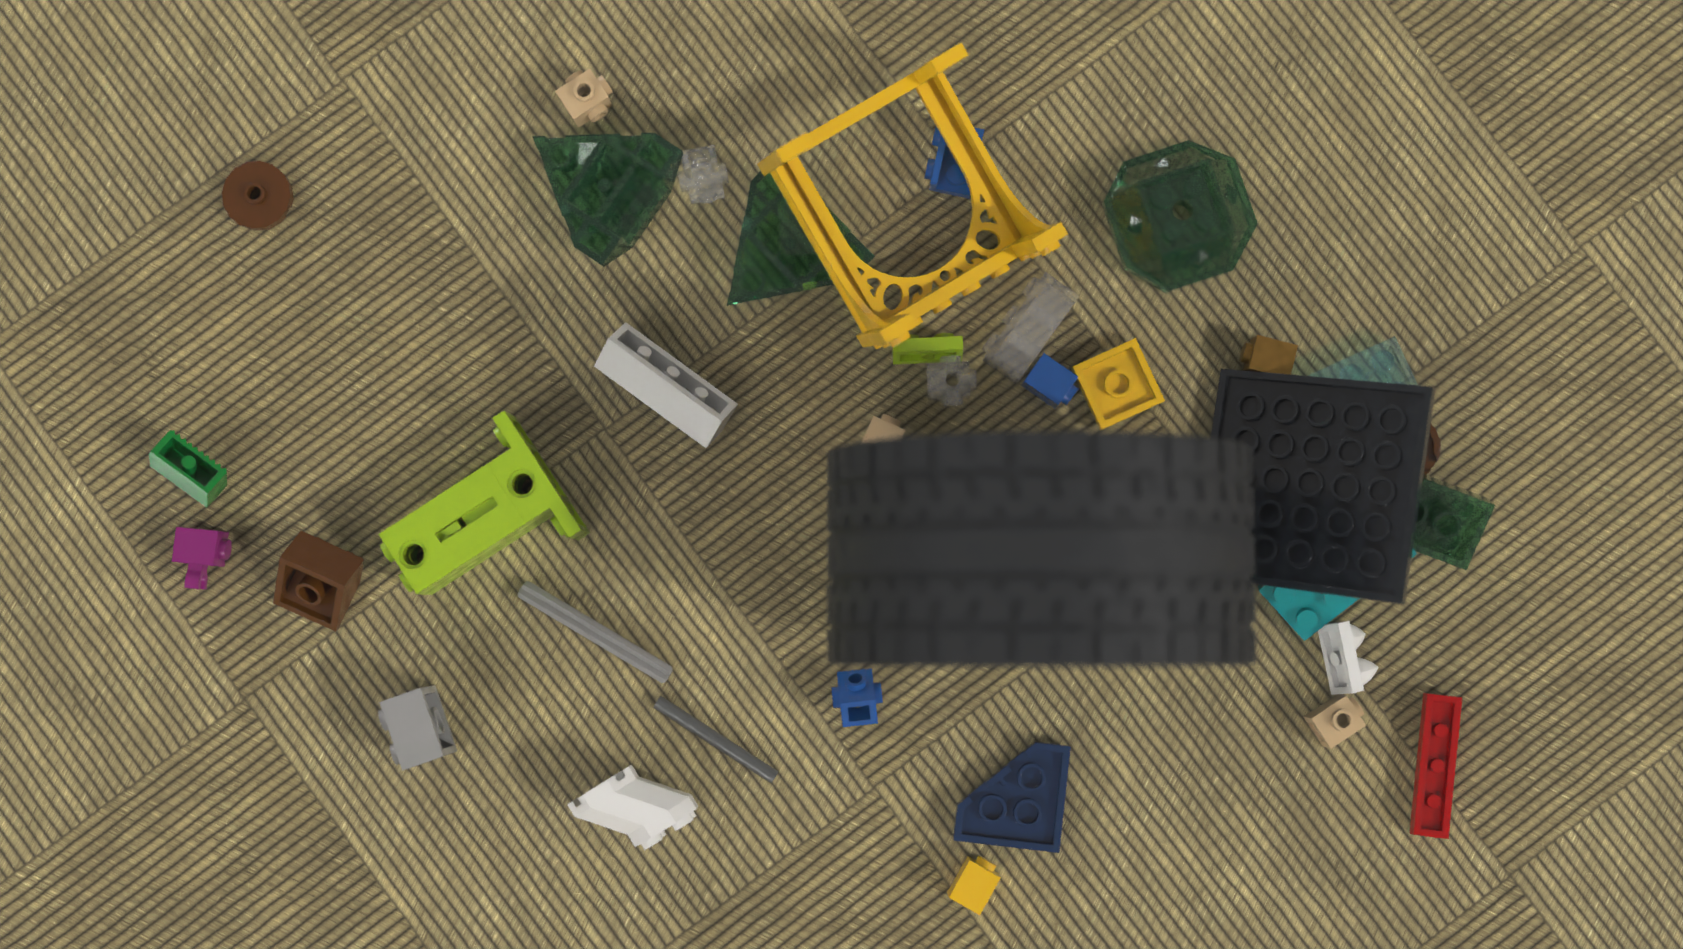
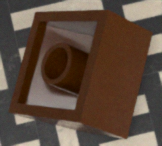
(317, 580)

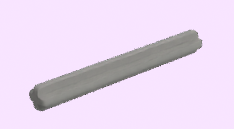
(595, 632)

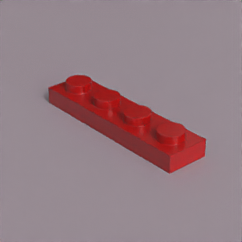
(1435, 765)

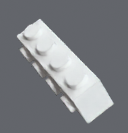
(665, 388)

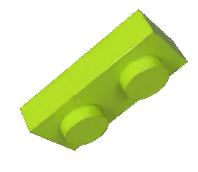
(927, 349)

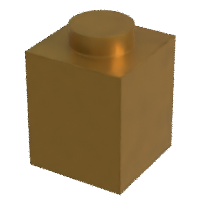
(1268, 355)

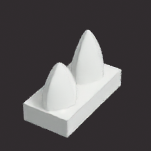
(1344, 669)

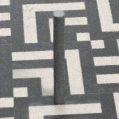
(716, 739)

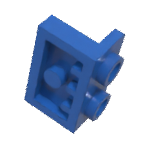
(944, 171)

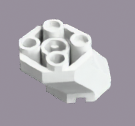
(635, 807)

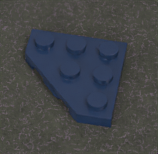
(1019, 802)

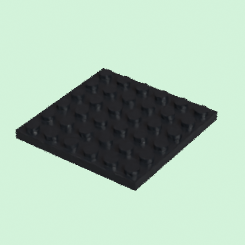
(1330, 478)

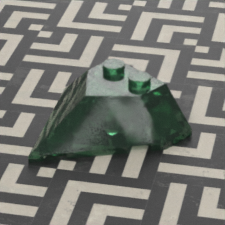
(609, 187)
(774, 250)

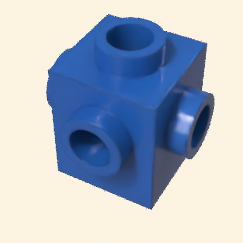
(857, 690)

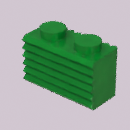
(188, 468)

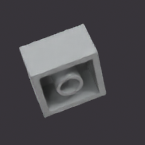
(416, 727)

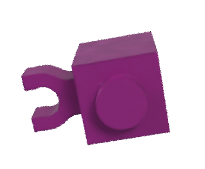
(200, 549)

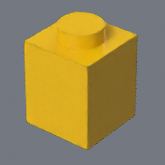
(974, 884)

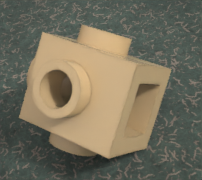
(585, 97)

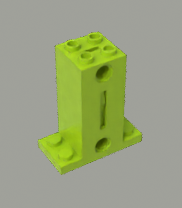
(480, 515)

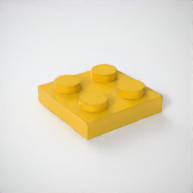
(1118, 384)

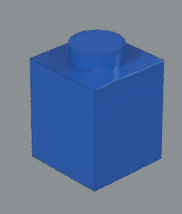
(1051, 382)

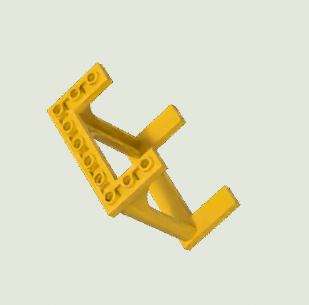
(1017, 230)

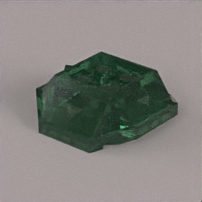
(1173, 250)

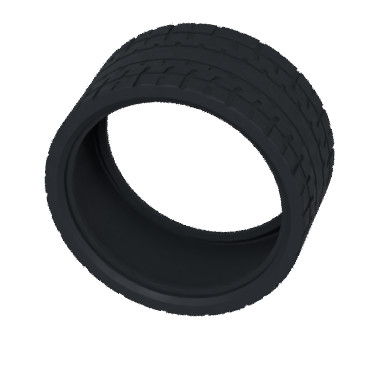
(1041, 550)

